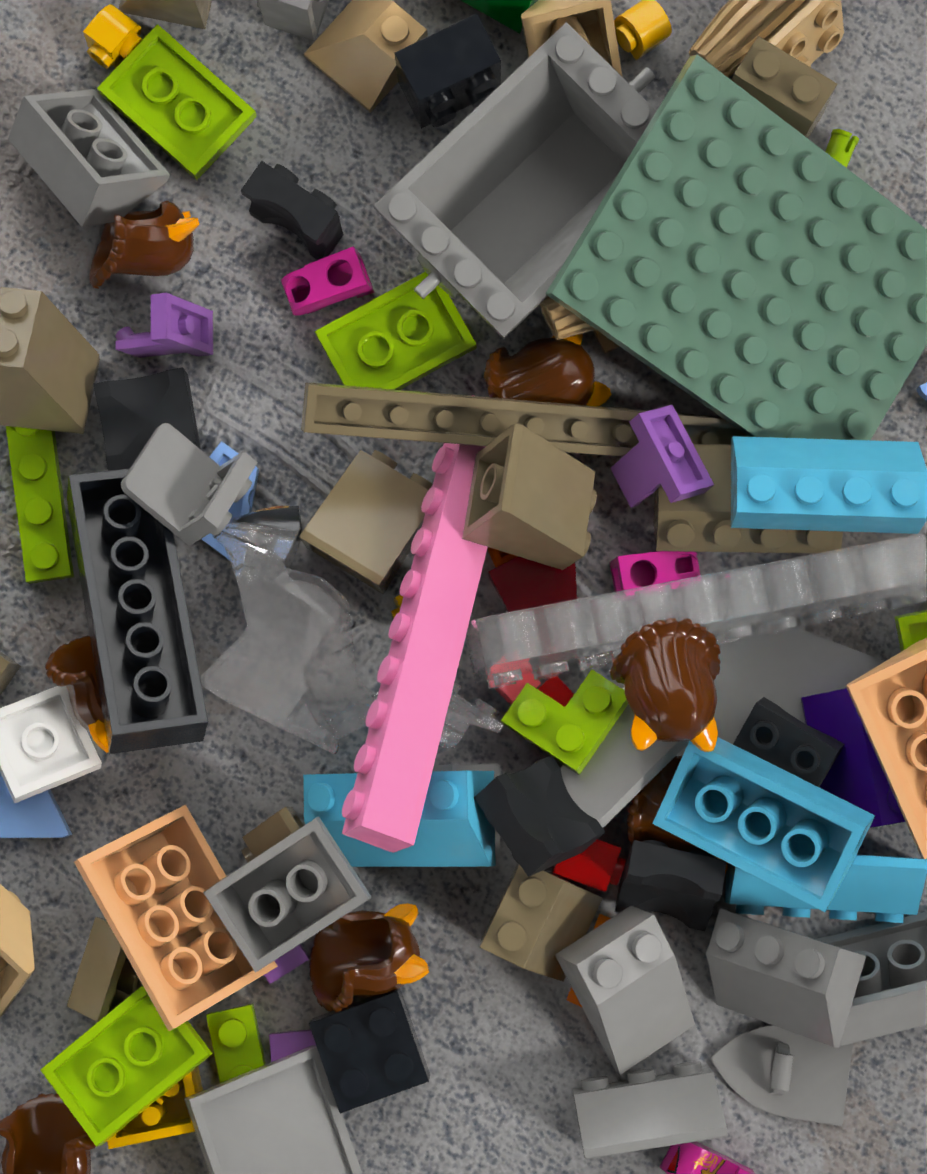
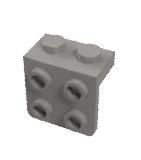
(185, 485)

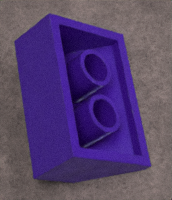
(856, 771)

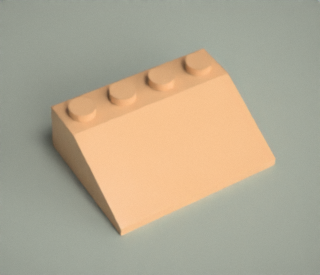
(894, 715)
(157, 909)

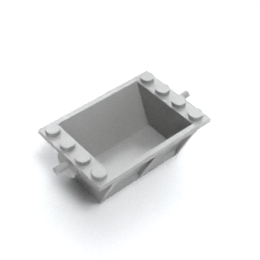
(520, 179)

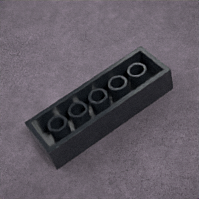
(135, 618)

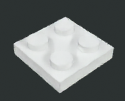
(43, 744)

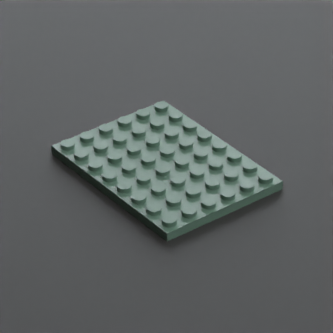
(753, 269)

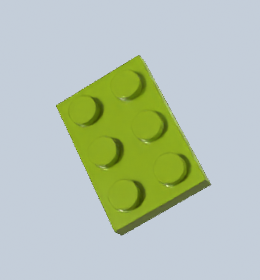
(177, 102)
(396, 338)
(123, 1066)

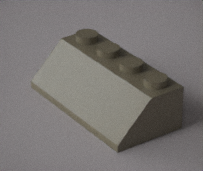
(705, 520)

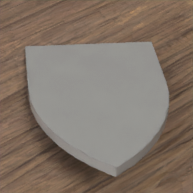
(787, 1073)

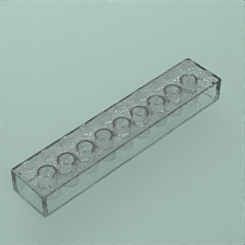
(725, 602)

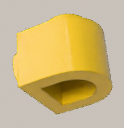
(642, 28)
(111, 36)

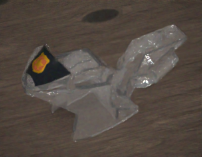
(298, 643)

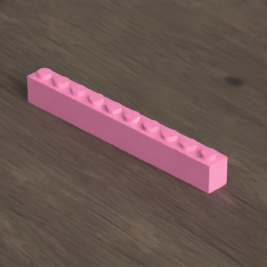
(420, 665)

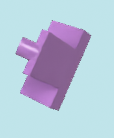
(175, 329)
(661, 459)

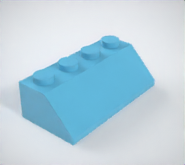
(828, 485)
(764, 821)
(449, 831)
(872, 884)

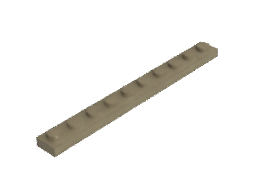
(482, 419)

